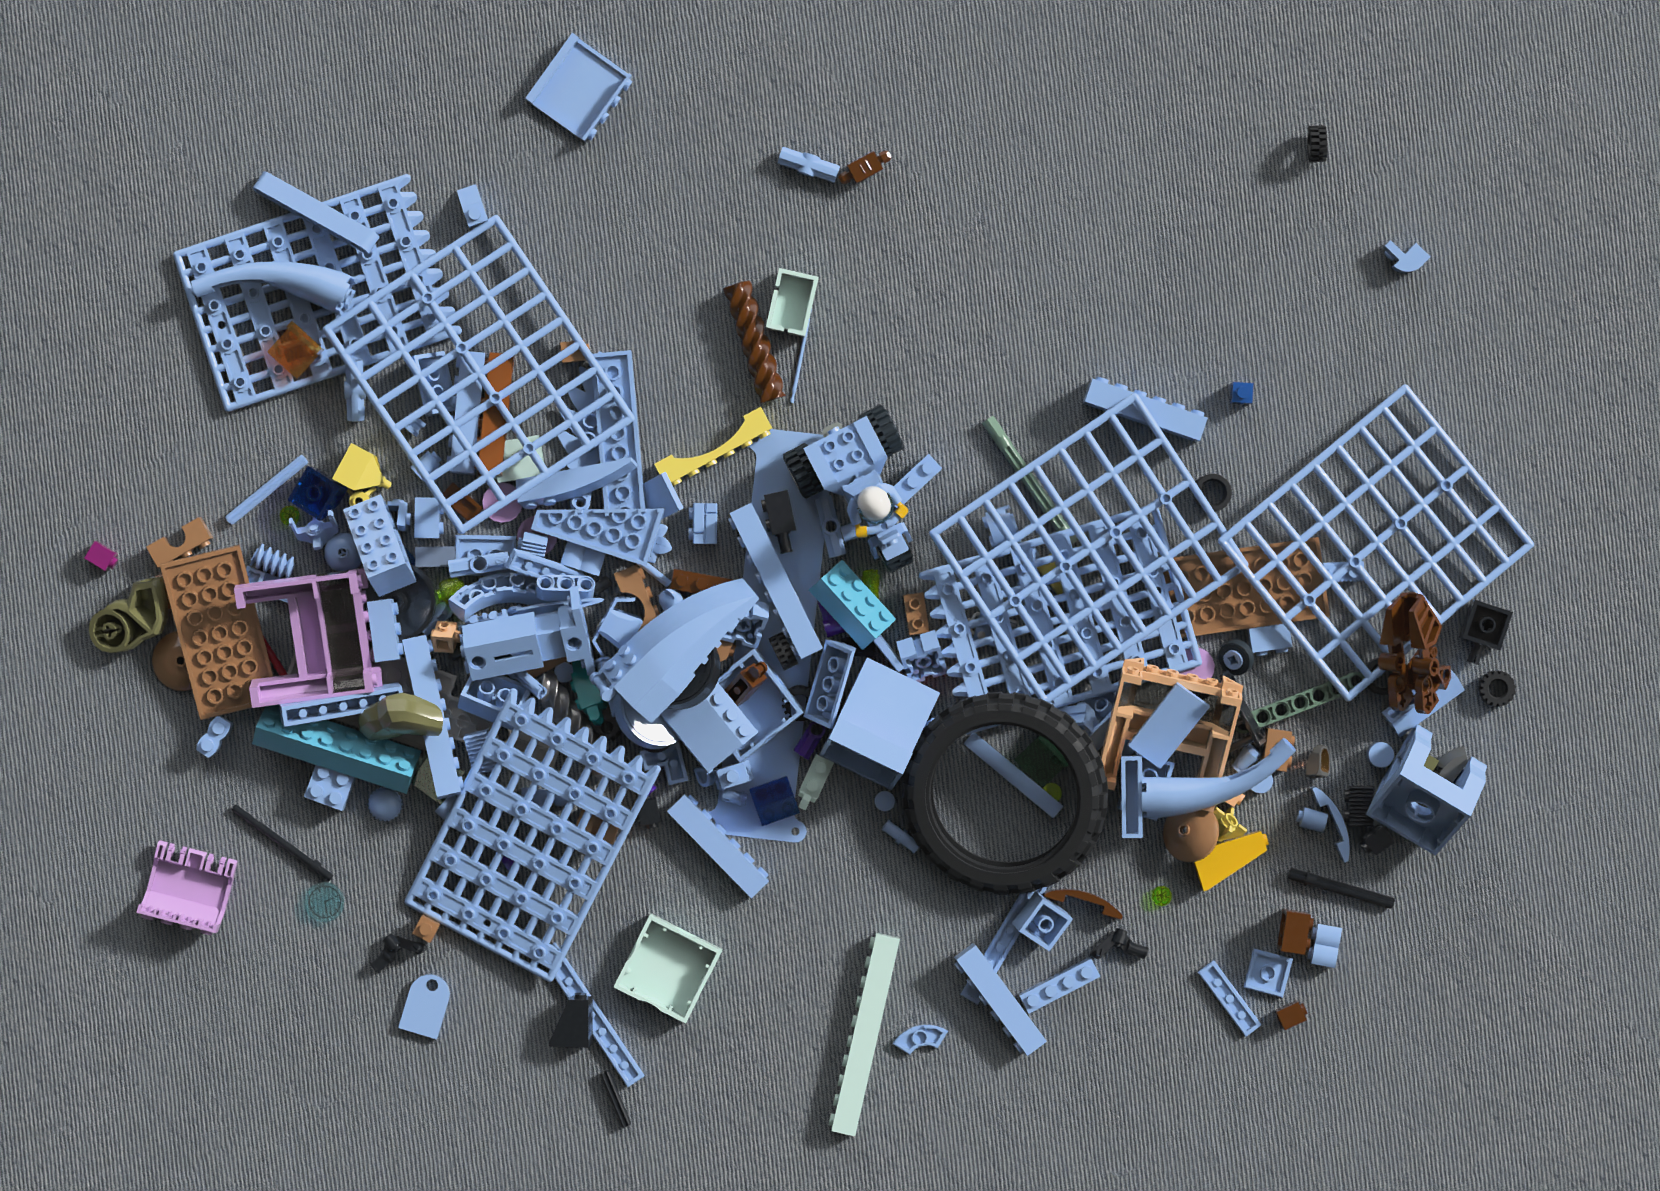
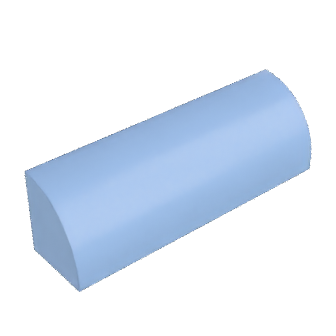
(1405, 720)

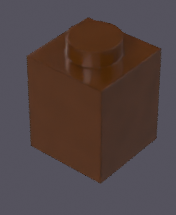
(1291, 1014)

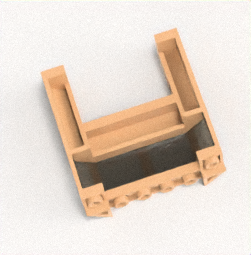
(1140, 693)

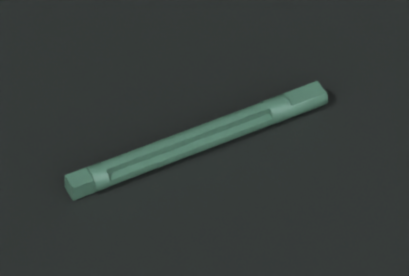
(1005, 445)

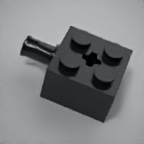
(780, 518)
(1478, 636)

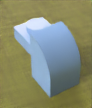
(1407, 262)

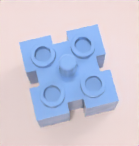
(751, 626)
(922, 656)

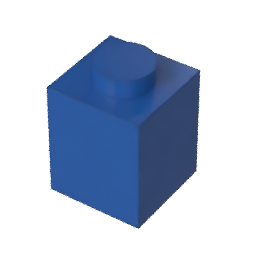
(1241, 393)

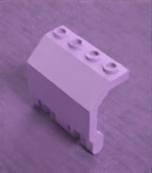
(186, 890)

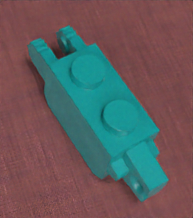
(588, 694)

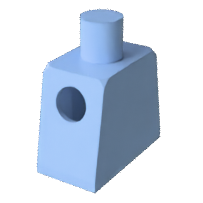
(733, 775)

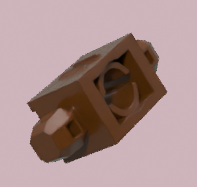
(864, 167)

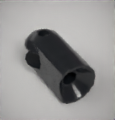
(866, 652)

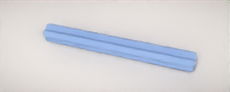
(266, 489)

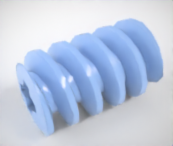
(273, 561)

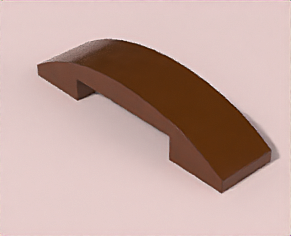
(1059, 895)

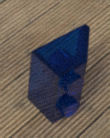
(317, 493)

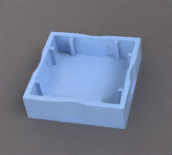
(764, 706)

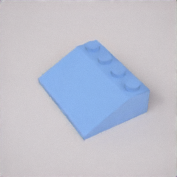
(711, 728)

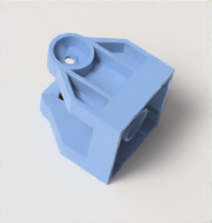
(1411, 782)

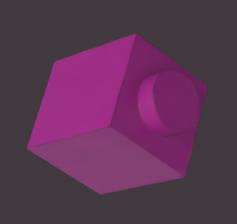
(102, 556)

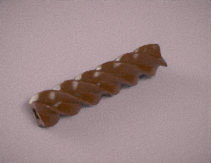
(754, 343)

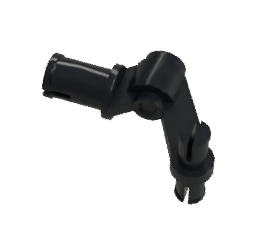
(1121, 940)
(392, 946)

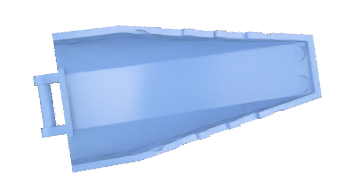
(667, 651)

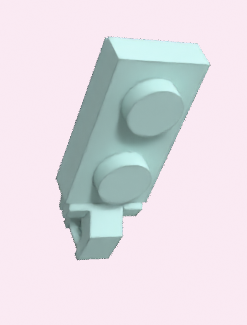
(814, 780)

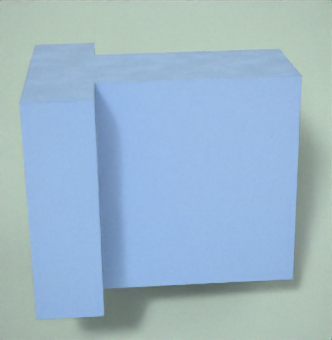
(879, 724)

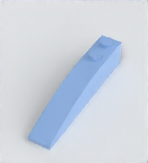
(573, 482)

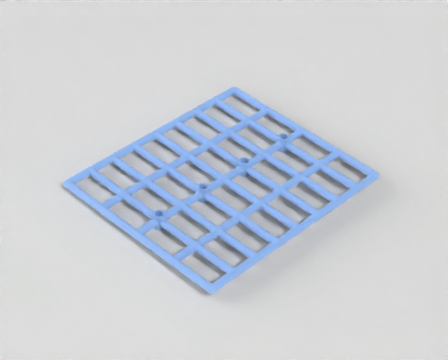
(495, 398)
(1398, 523)
(1089, 548)

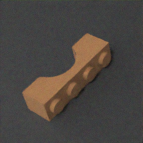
(631, 581)

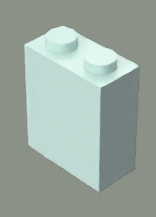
(524, 467)

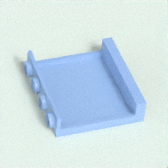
(579, 88)

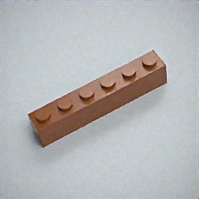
(492, 419)

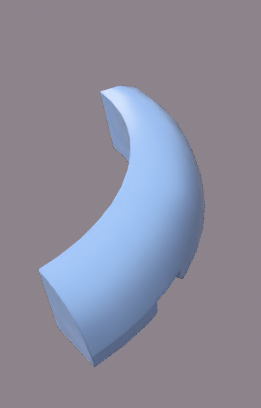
(494, 590)

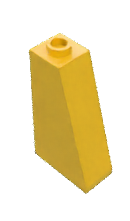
(1229, 857)

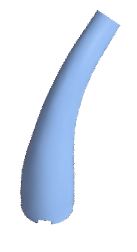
(310, 282)
(1186, 795)

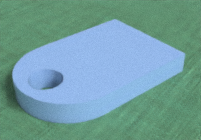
(425, 1008)

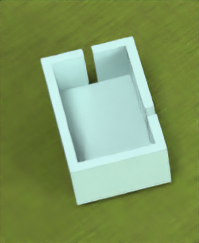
(792, 303)

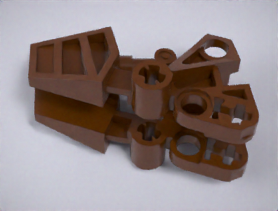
(1413, 621)

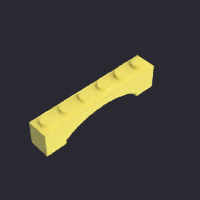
(755, 425)

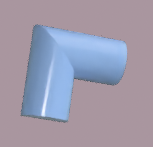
(670, 759)

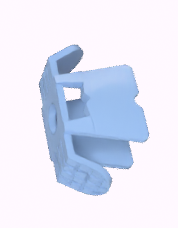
(617, 625)

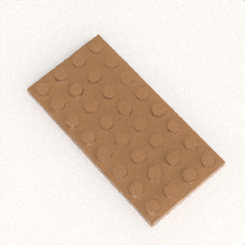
(1237, 602)
(217, 640)

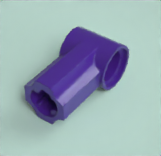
(831, 626)
(808, 741)

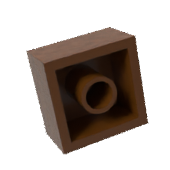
(1294, 931)

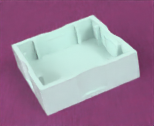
(668, 968)

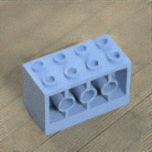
(379, 545)

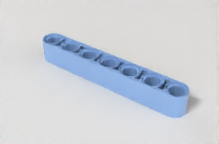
(316, 212)

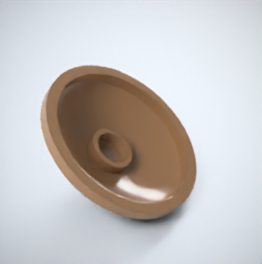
(166, 665)
(1197, 841)

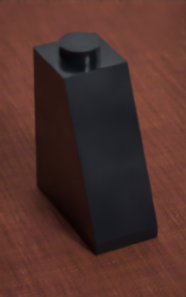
(575, 1023)

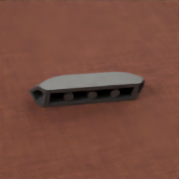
(1451, 765)

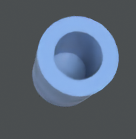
(429, 461)
(1312, 819)

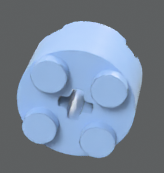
(996, 536)

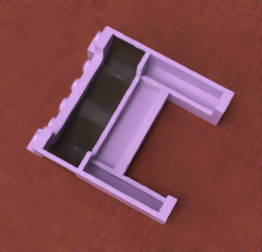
(327, 637)

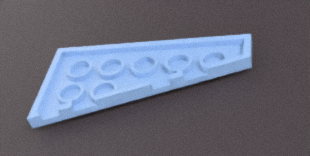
(616, 532)

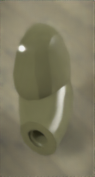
(131, 620)
(399, 716)

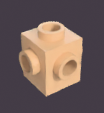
(445, 636)

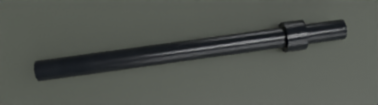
(314, 865)

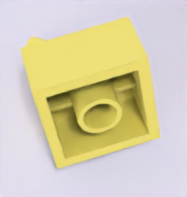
(360, 470)

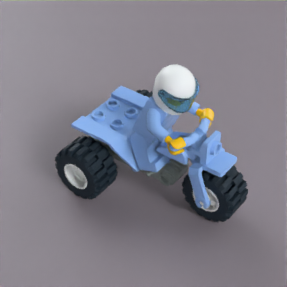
(850, 465)

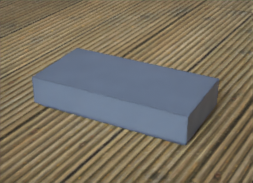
(434, 556)

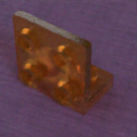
(295, 350)

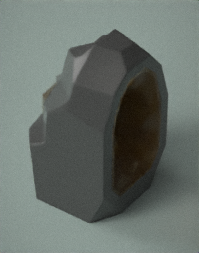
(1318, 763)

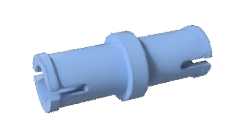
(900, 836)

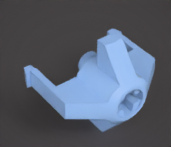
(316, 531)

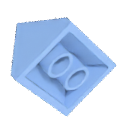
(438, 380)

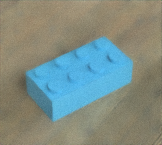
(852, 604)

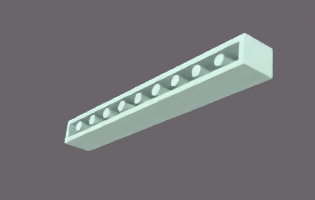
(865, 1034)

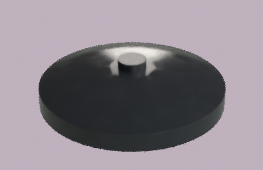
(414, 601)

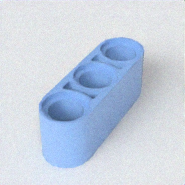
(556, 583)

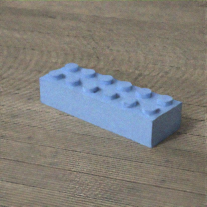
(1169, 418)

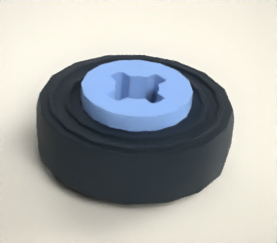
(1243, 657)

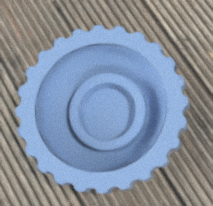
(385, 804)

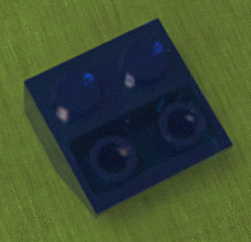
(774, 800)

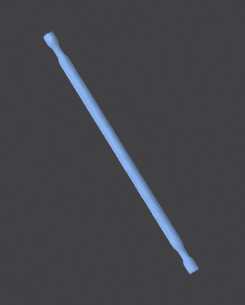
(798, 366)

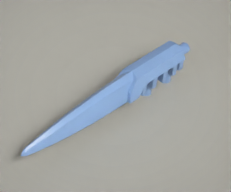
(538, 609)

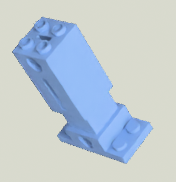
(526, 641)

